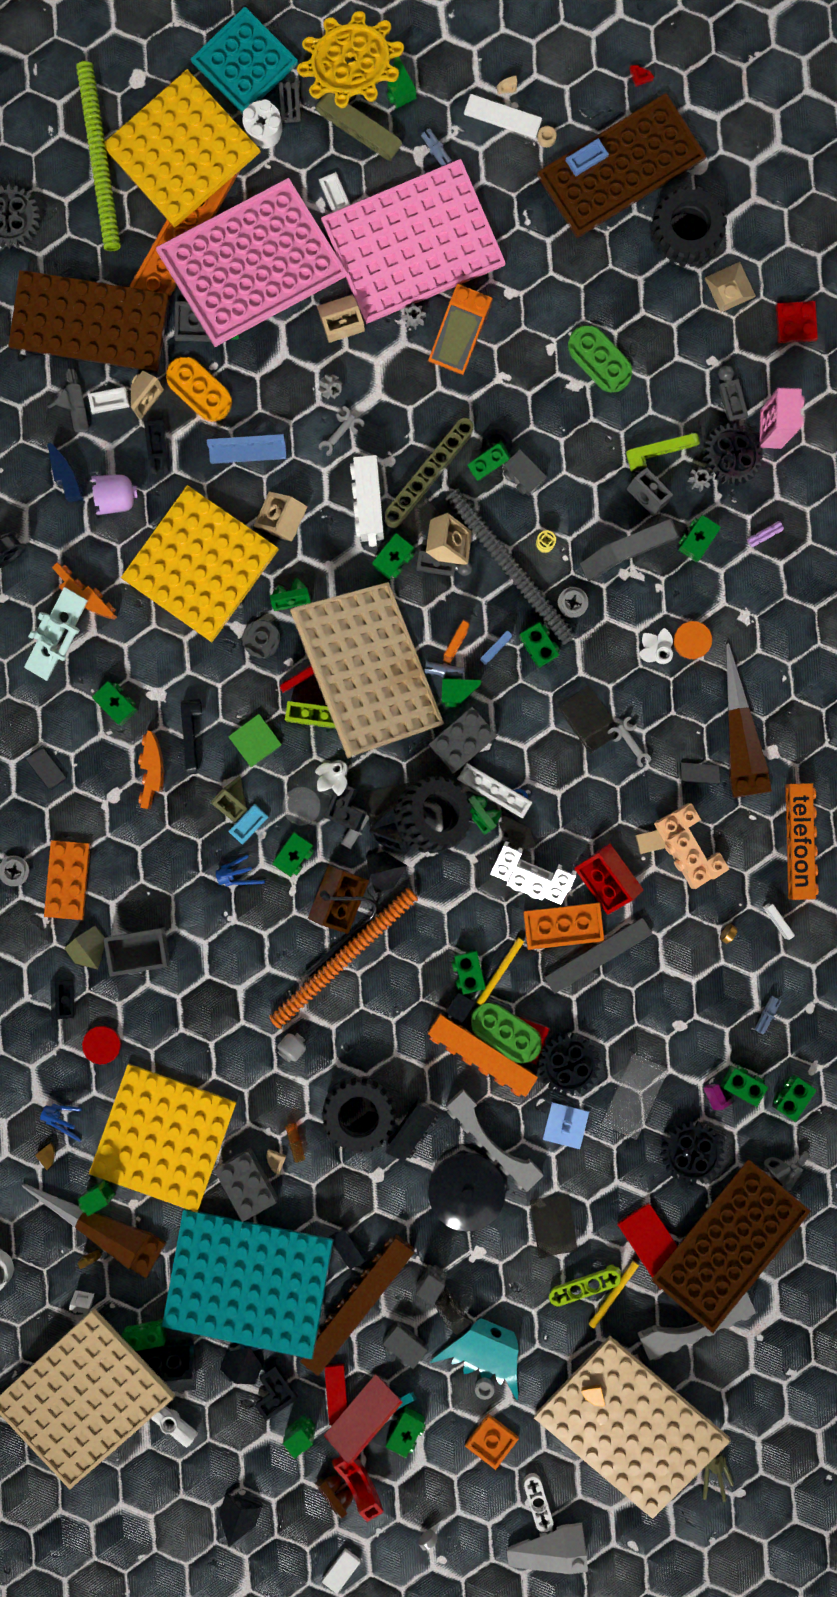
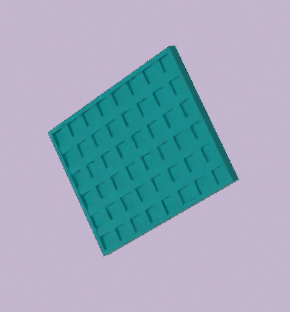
(248, 1283)

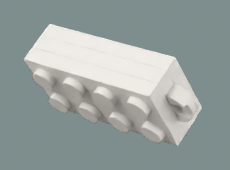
(368, 503)

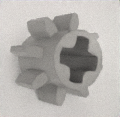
(414, 310)
(330, 386)
(704, 482)

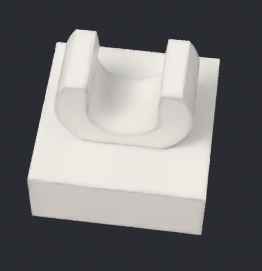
(81, 1302)

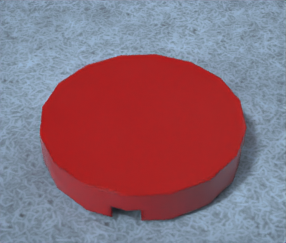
(101, 1045)

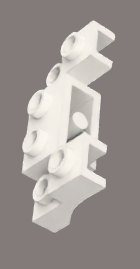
(530, 878)

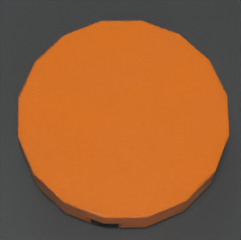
(692, 640)

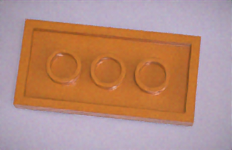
(67, 880)
(563, 926)

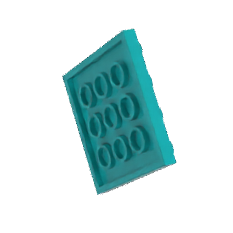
(244, 60)

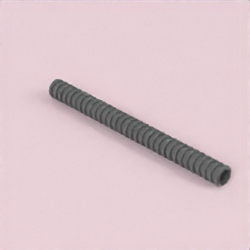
(510, 566)

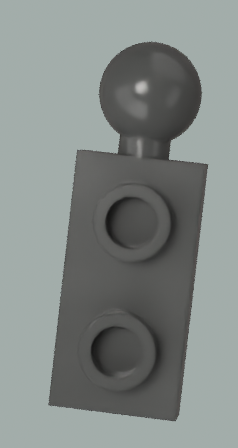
(732, 395)
(429, 564)

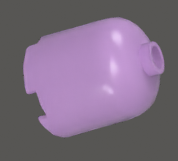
(113, 493)

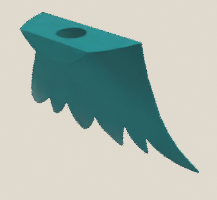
(487, 1353)

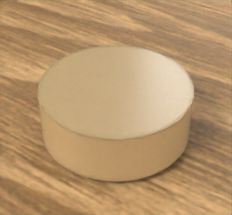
(546, 136)

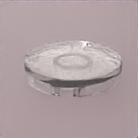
(301, 806)

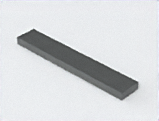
(598, 955)

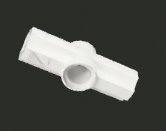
(179, 1430)

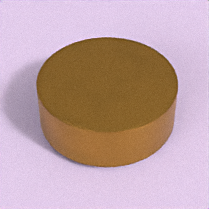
(728, 933)

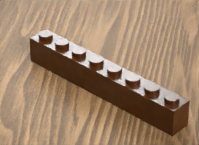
(358, 1302)

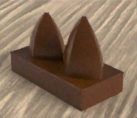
(339, 1502)

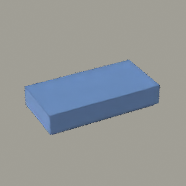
(587, 157)
(496, 647)

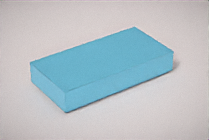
(248, 824)

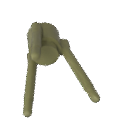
(716, 1466)

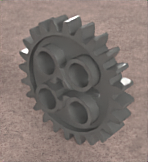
(26, 216)

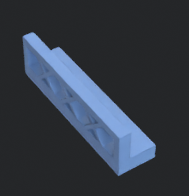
(247, 449)

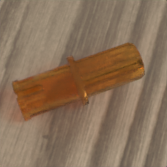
(295, 1142)

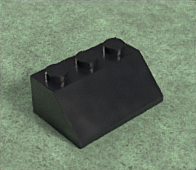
(411, 1130)
(173, 1364)

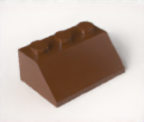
(341, 913)

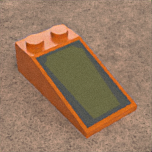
(460, 329)

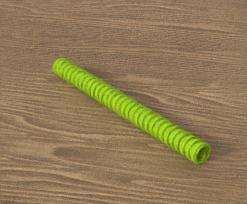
(98, 155)

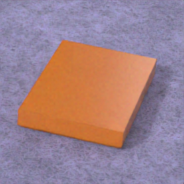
(456, 642)

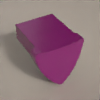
(716, 1097)

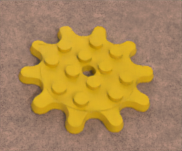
(347, 42)

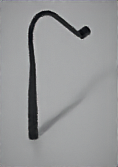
(322, 960)

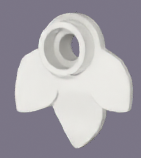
(656, 644)
(331, 779)

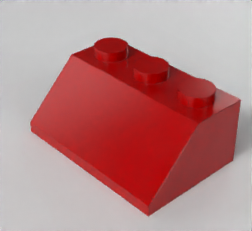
(609, 879)

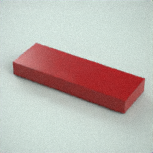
(335, 1391)

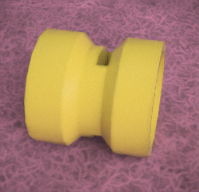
(543, 544)

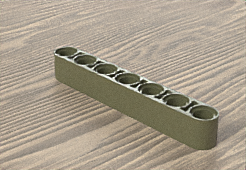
(430, 464)

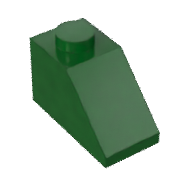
(403, 89)
(457, 690)

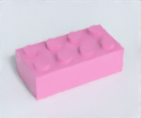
(781, 418)

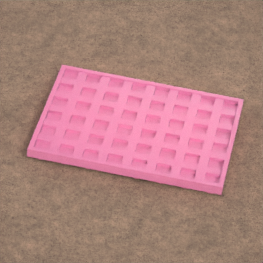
(413, 241)

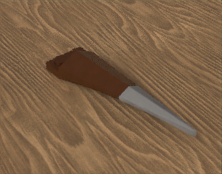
(746, 759)
(125, 1243)

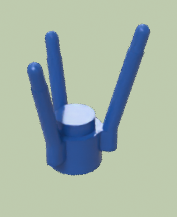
(226, 875)
(51, 1116)

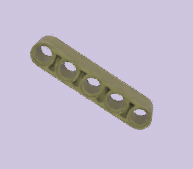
(359, 126)

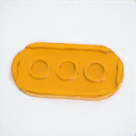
(199, 389)

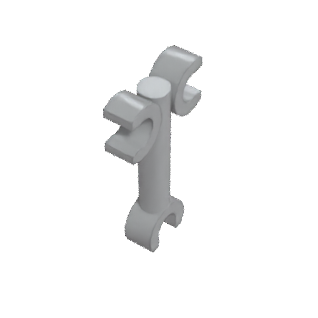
(348, 421)
(622, 731)

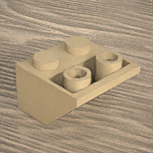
(341, 318)

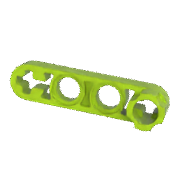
(637, 456)
(586, 1290)

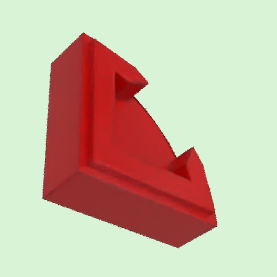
(640, 75)

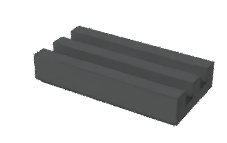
(288, 87)

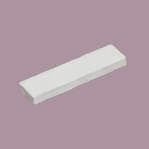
(503, 116)
(494, 790)

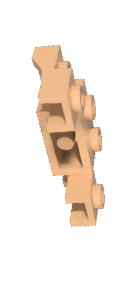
(685, 850)

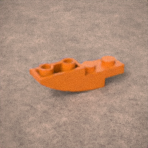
(95, 603)
(152, 761)

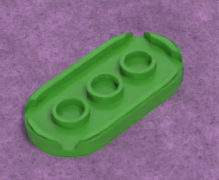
(600, 358)
(506, 1032)

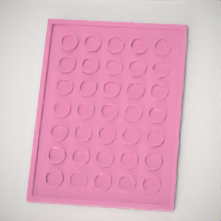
(251, 262)

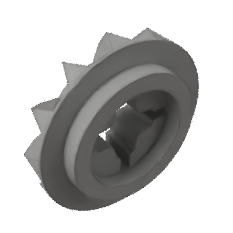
(568, 594)
(6, 875)

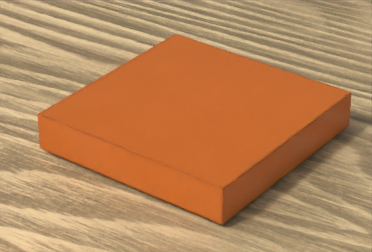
(491, 1441)

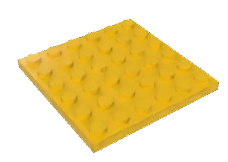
(181, 148)
(199, 563)
(162, 1138)

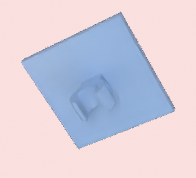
(565, 1125)

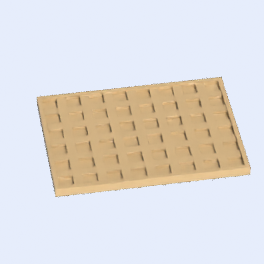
(367, 668)
(83, 1399)
(642, 1438)

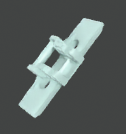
(51, 631)

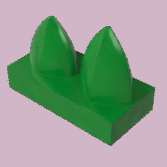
(295, 597)
(484, 819)

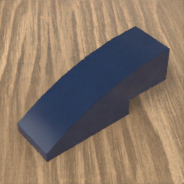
(65, 475)

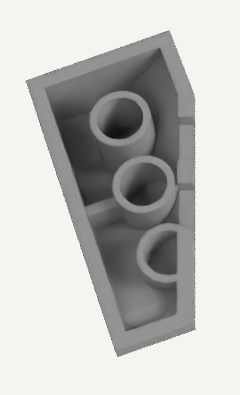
(552, 1552)

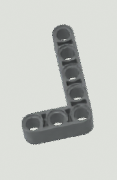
(628, 548)

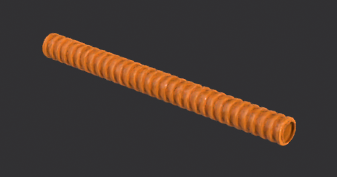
(343, 958)

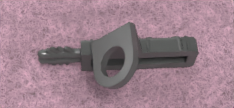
(73, 400)
(786, 1174)

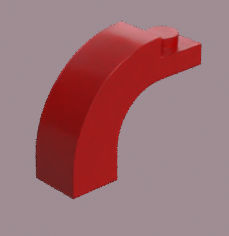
(361, 1486)

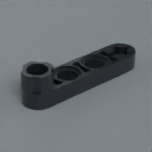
(189, 710)

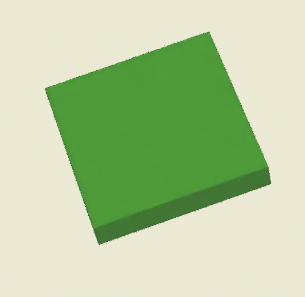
(255, 740)

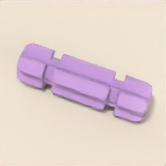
(765, 534)

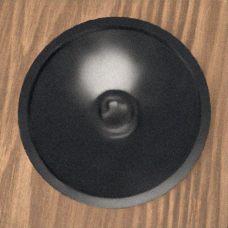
(466, 1191)

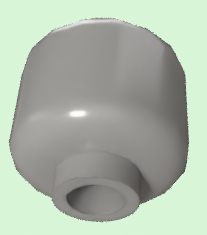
(291, 1047)

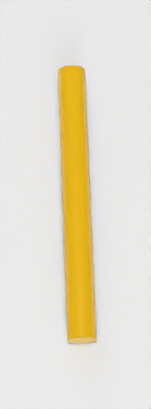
(500, 971)
(613, 1294)

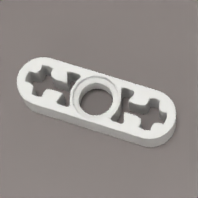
(532, 1496)

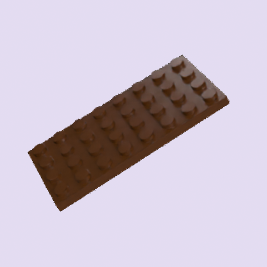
(642, 157)
(88, 321)
(730, 1245)

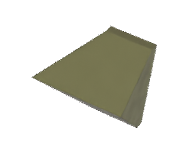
(231, 800)
(87, 948)

